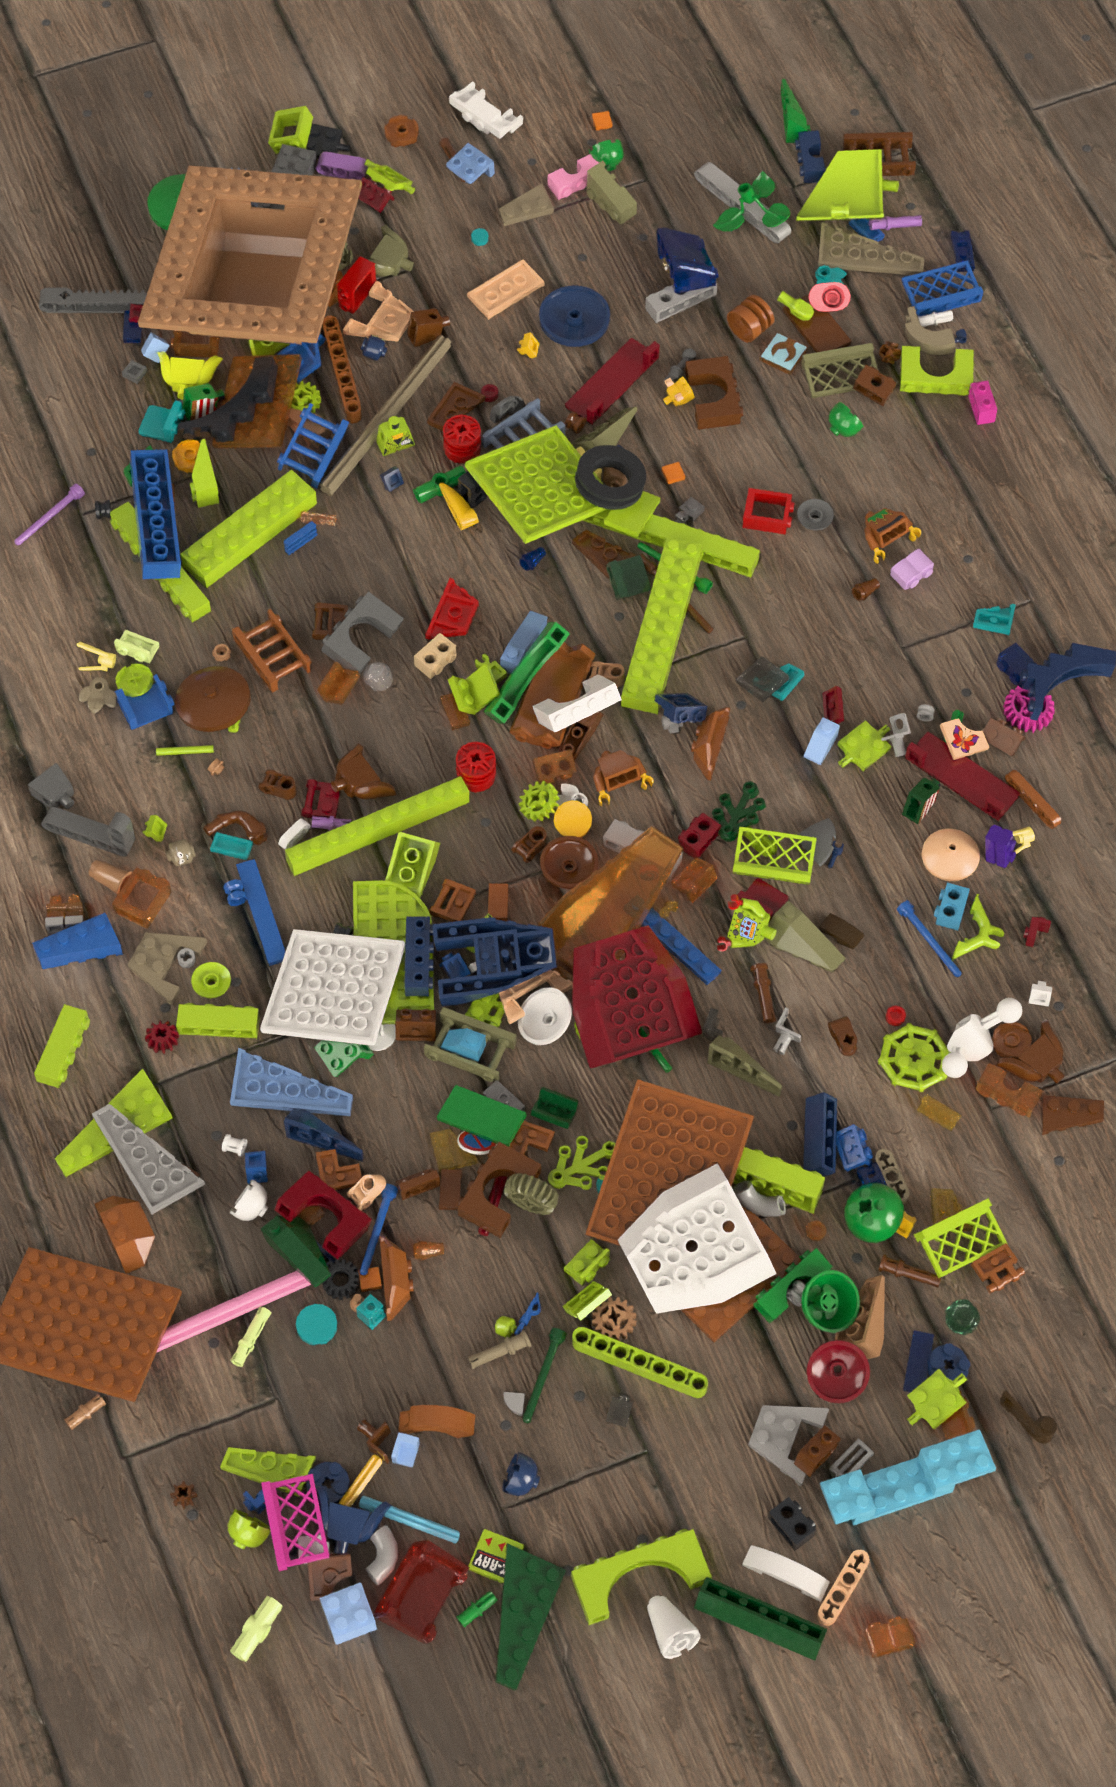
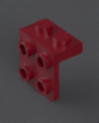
(767, 895)

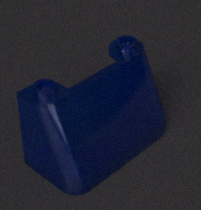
(686, 259)

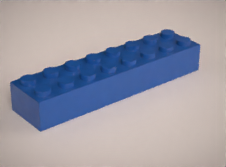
(155, 514)

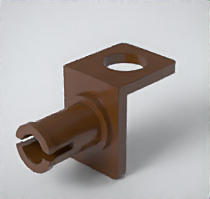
(376, 1437)

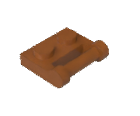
(458, 903)

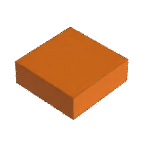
(602, 120)
(673, 473)
(371, 1280)

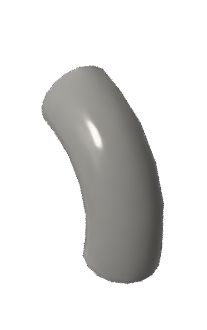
(759, 1203)
(386, 1555)

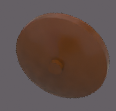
(212, 699)

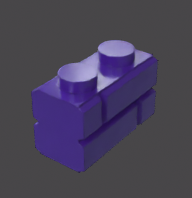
(999, 846)

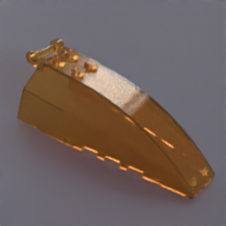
(613, 897)

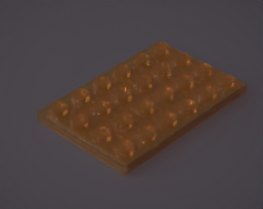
(271, 417)

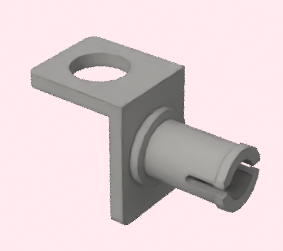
(897, 738)
(785, 1034)

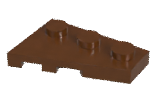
(456, 401)
(1068, 1112)

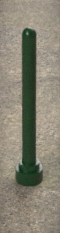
(556, 1337)

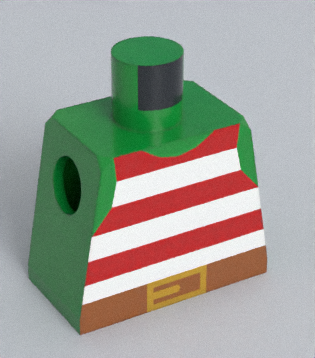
(201, 401)

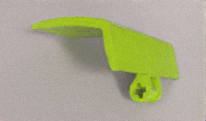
(847, 189)

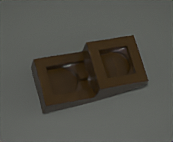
(841, 930)

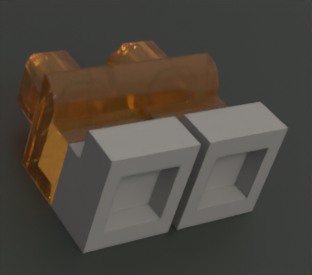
(63, 915)

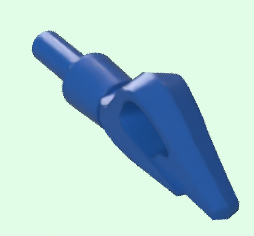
(524, 1320)

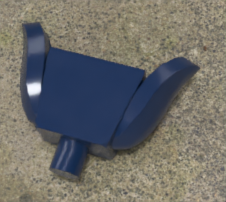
(348, 1523)

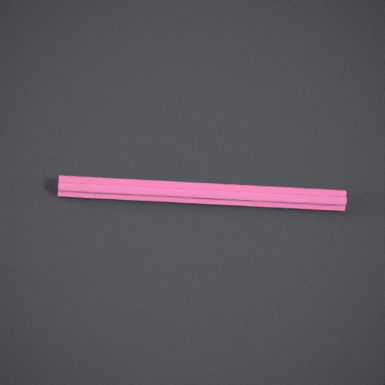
(232, 1309)

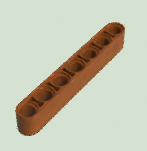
(341, 369)

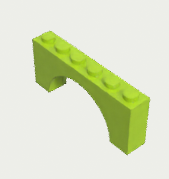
(676, 1553)

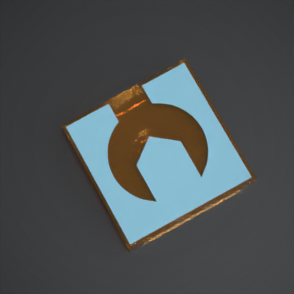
(783, 353)

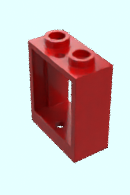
(356, 284)
(764, 523)

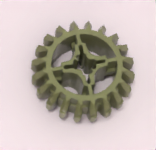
(531, 1194)

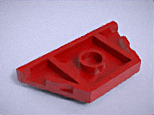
(453, 612)

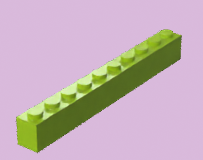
(715, 551)
(377, 826)

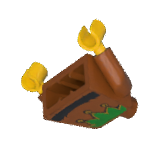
(885, 528)

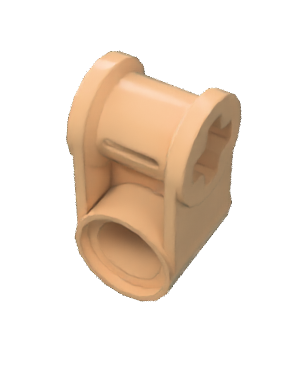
(364, 1193)

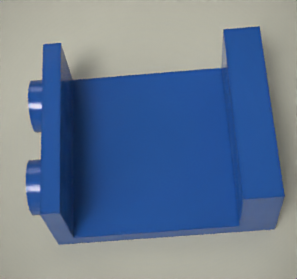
(147, 707)

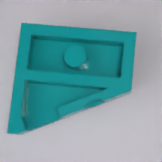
(995, 619)

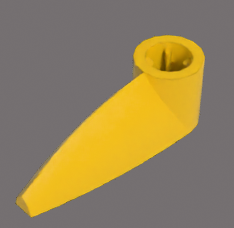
(461, 511)

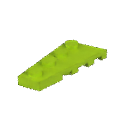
(267, 1466)

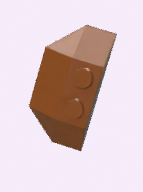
(709, 740)
(127, 1230)
(395, 1277)

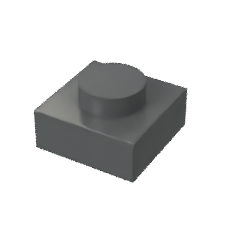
(134, 372)

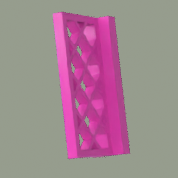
(276, 1524)

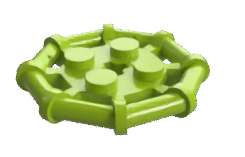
(910, 1047)

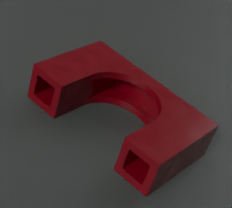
(314, 1192)

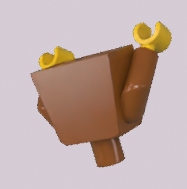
(617, 771)

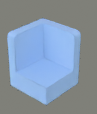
(153, 345)
(405, 1450)

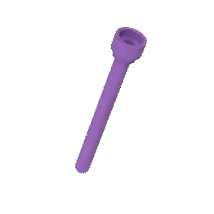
(75, 492)

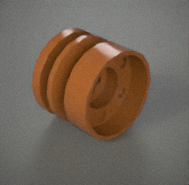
(750, 318)

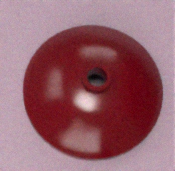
(841, 1385)

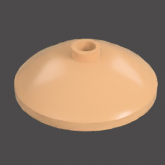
(948, 863)

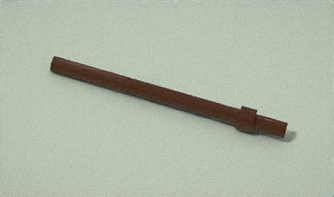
(652, 568)

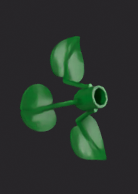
(760, 188)

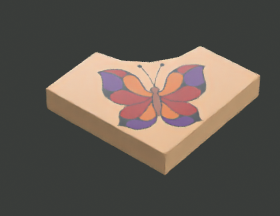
(962, 740)

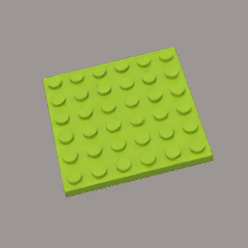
(534, 483)

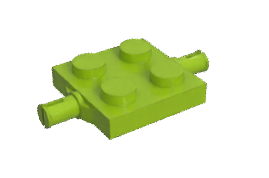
(388, 177)
(864, 745)
(936, 1399)

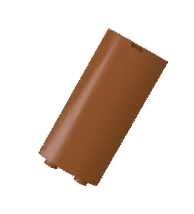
(556, 680)

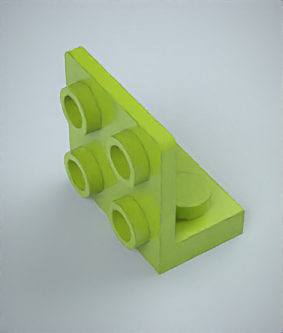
(475, 691)

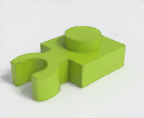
(497, 671)

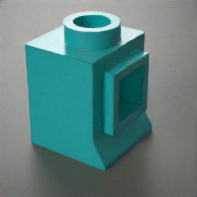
(371, 1312)

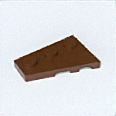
(599, 551)

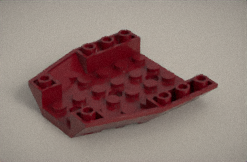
(611, 1020)

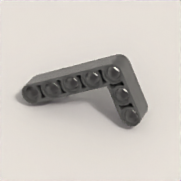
(115, 838)

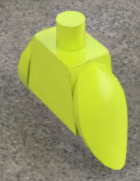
(186, 373)

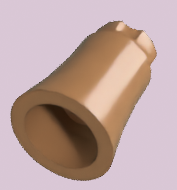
(109, 875)

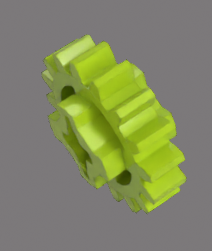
(304, 396)
(539, 801)

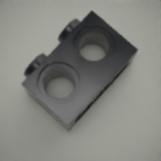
(470, 490)
(787, 1526)

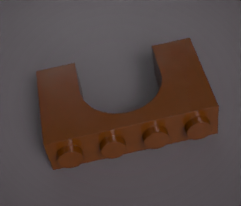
(719, 373)
(475, 1207)

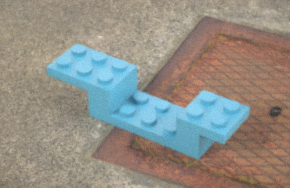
(910, 1482)

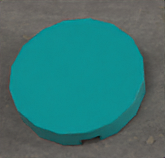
(316, 1324)

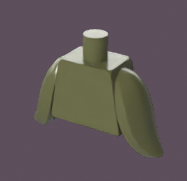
(390, 254)

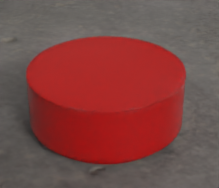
(895, 1015)

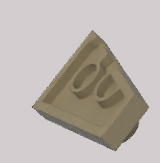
(527, 206)

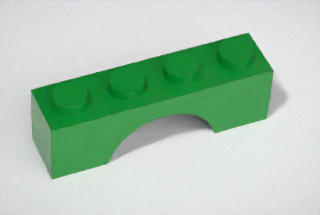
(774, 1301)

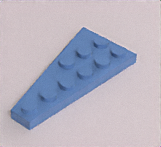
(280, 1088)

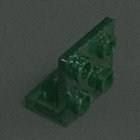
(628, 577)

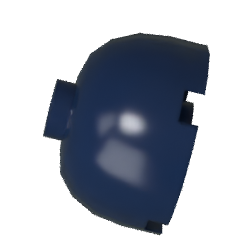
(521, 1475)

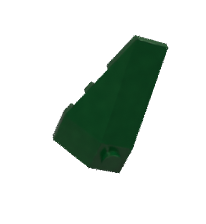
(298, 1247)

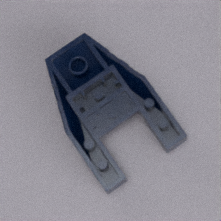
(503, 952)

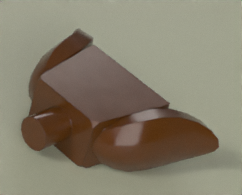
(358, 777)
(1038, 1060)

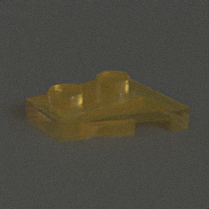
(944, 1205)

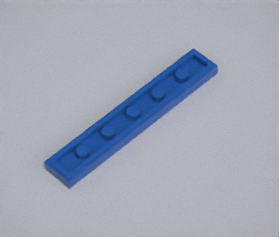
(261, 912)

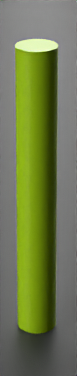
(185, 750)

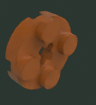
(401, 138)

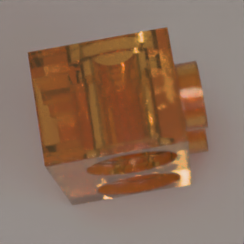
(552, 762)

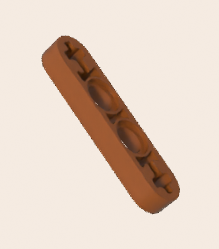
(1033, 799)

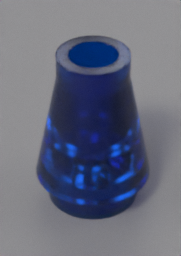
(531, 559)

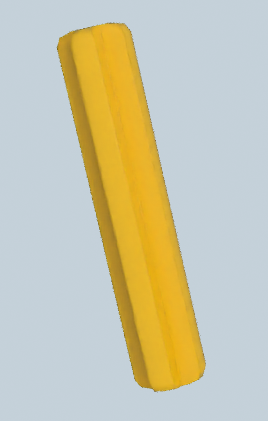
(361, 1481)

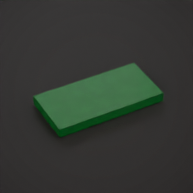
(481, 1116)

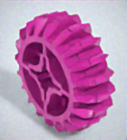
(1022, 718)

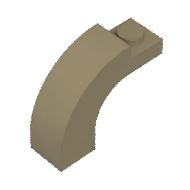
(929, 341)

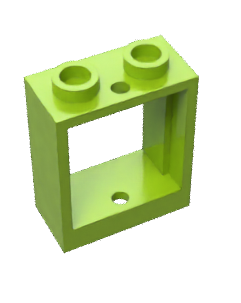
(290, 117)

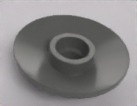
(818, 509)

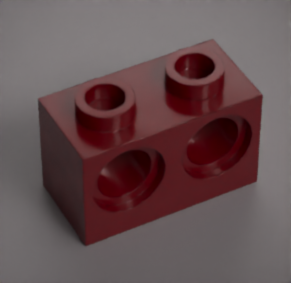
(702, 838)

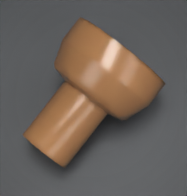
(356, 1301)

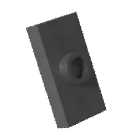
(501, 1094)

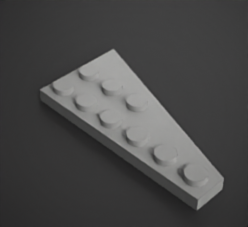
(150, 1167)

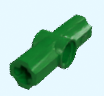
(431, 488)

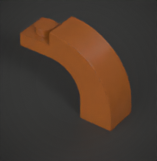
(437, 1418)

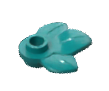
(827, 275)

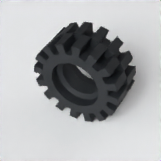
(347, 1289)

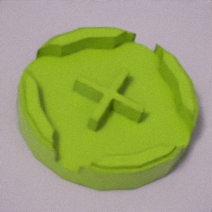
(134, 680)

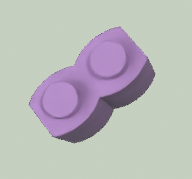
(912, 569)

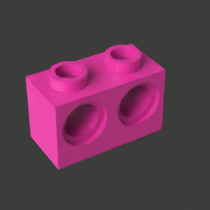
(982, 402)

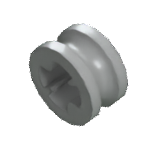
(925, 713)
(190, 961)

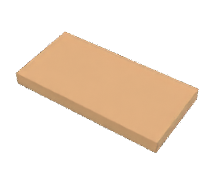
(505, 289)

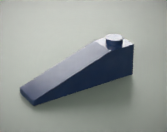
(308, 1129)

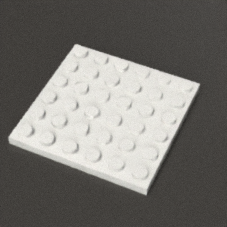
(333, 987)

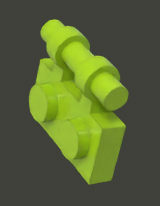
(481, 1009)

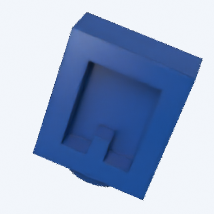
(454, 966)
(256, 1166)
(257, 1504)

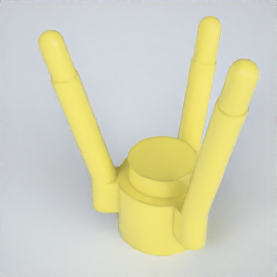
(106, 659)
(1024, 837)

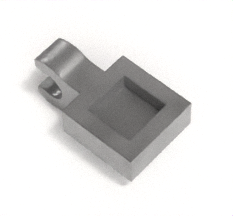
(689, 510)

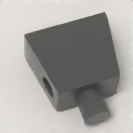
(53, 788)

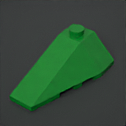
(792, 114)

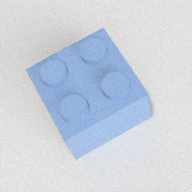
(348, 1613)

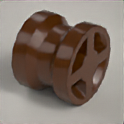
(575, 422)

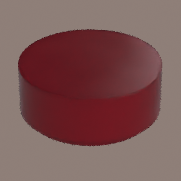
(491, 392)

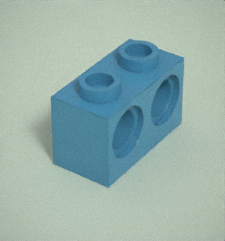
(952, 906)

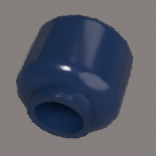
(373, 347)

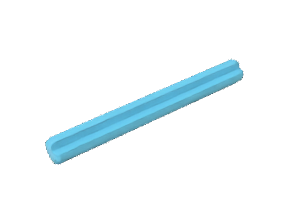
(412, 1520)

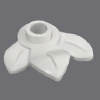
(570, 793)

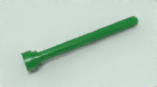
(703, 584)

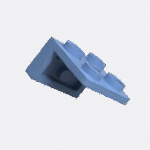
(470, 164)

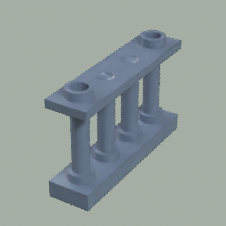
(519, 418)

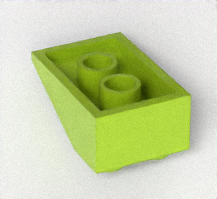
(203, 484)
(412, 862)

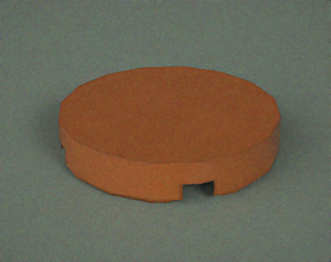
(1011, 1040)

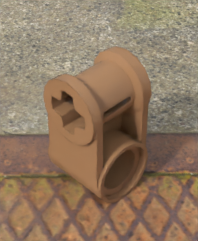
(608, 671)

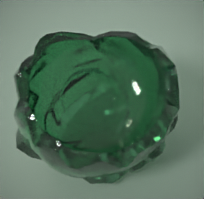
(962, 1317)

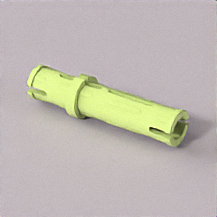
(247, 1343)

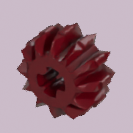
(165, 1030)

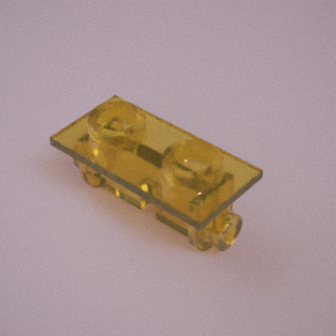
(938, 1112)

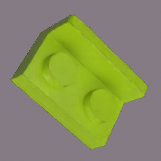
(587, 1262)

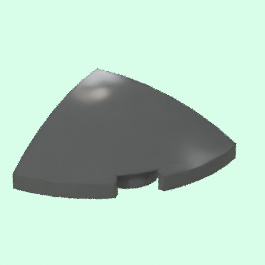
(508, 405)
(824, 832)

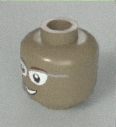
(180, 852)

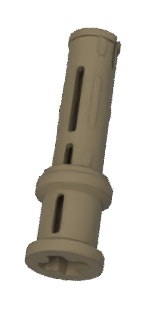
(509, 1346)

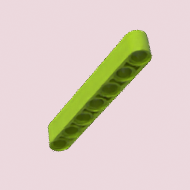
(632, 1354)

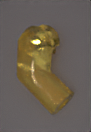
(668, 906)

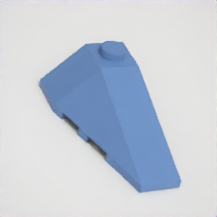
(522, 640)

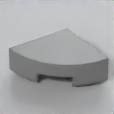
(515, 1402)

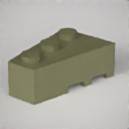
(609, 195)

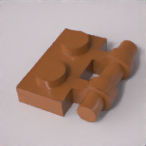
(993, 1263)

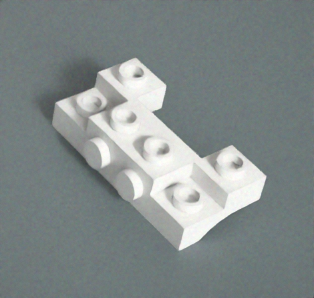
(483, 114)

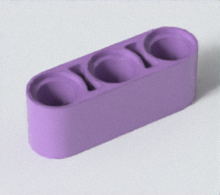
(341, 166)

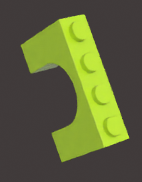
(915, 379)

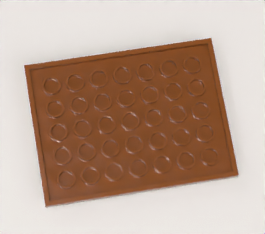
(659, 1146)
(83, 1323)

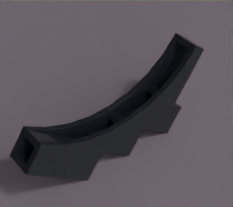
(240, 409)

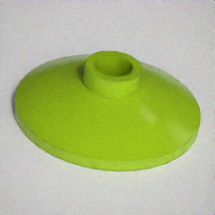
(211, 972)

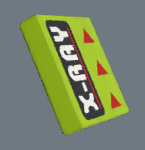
(490, 1555)

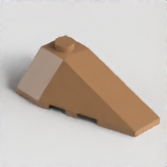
(868, 1327)

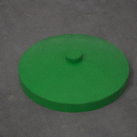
(163, 200)

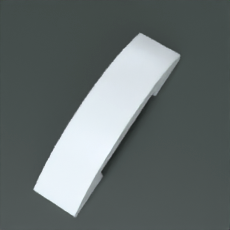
(787, 1571)

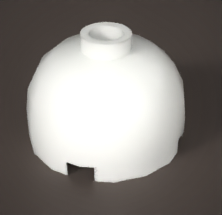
(251, 1202)

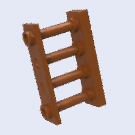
(260, 664)

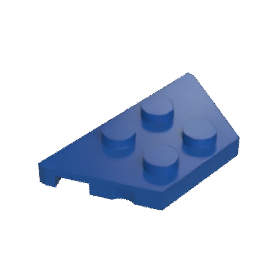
(310, 357)

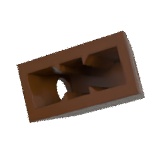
(426, 326)

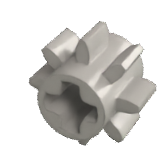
(667, 724)

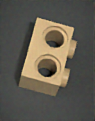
(433, 653)

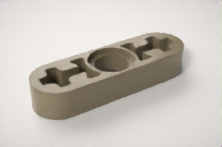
(892, 1167)

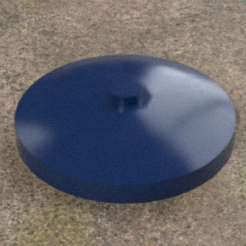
(574, 316)

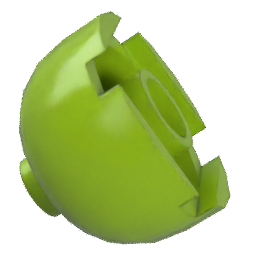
(247, 1530)

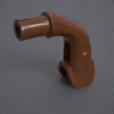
(254, 829)

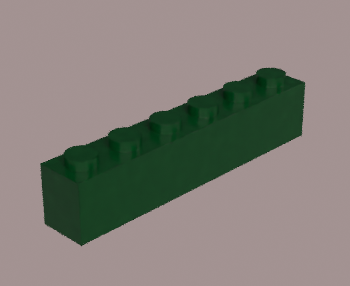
(760, 1618)

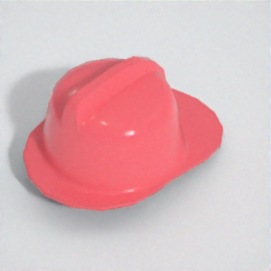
(829, 296)

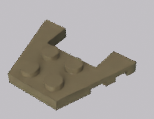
(155, 957)

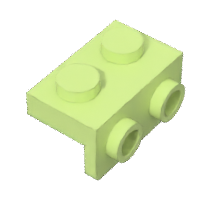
(136, 646)

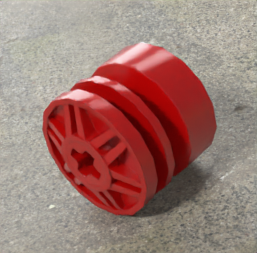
(462, 438)
(476, 766)

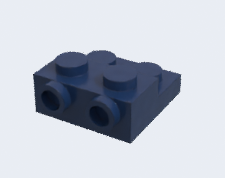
(682, 707)

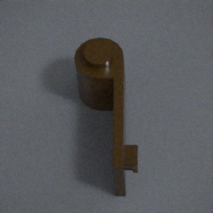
(1041, 1430)

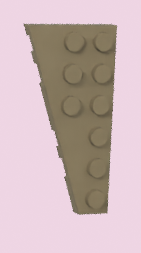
(864, 254)

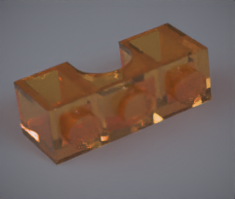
(1021, 1100)

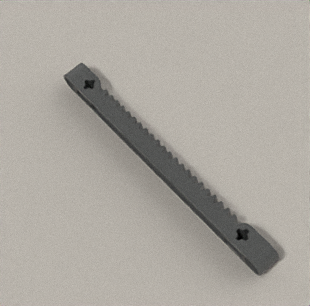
(54, 301)

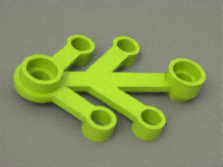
(579, 1166)

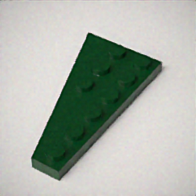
(526, 1601)

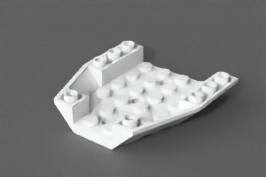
(719, 1266)

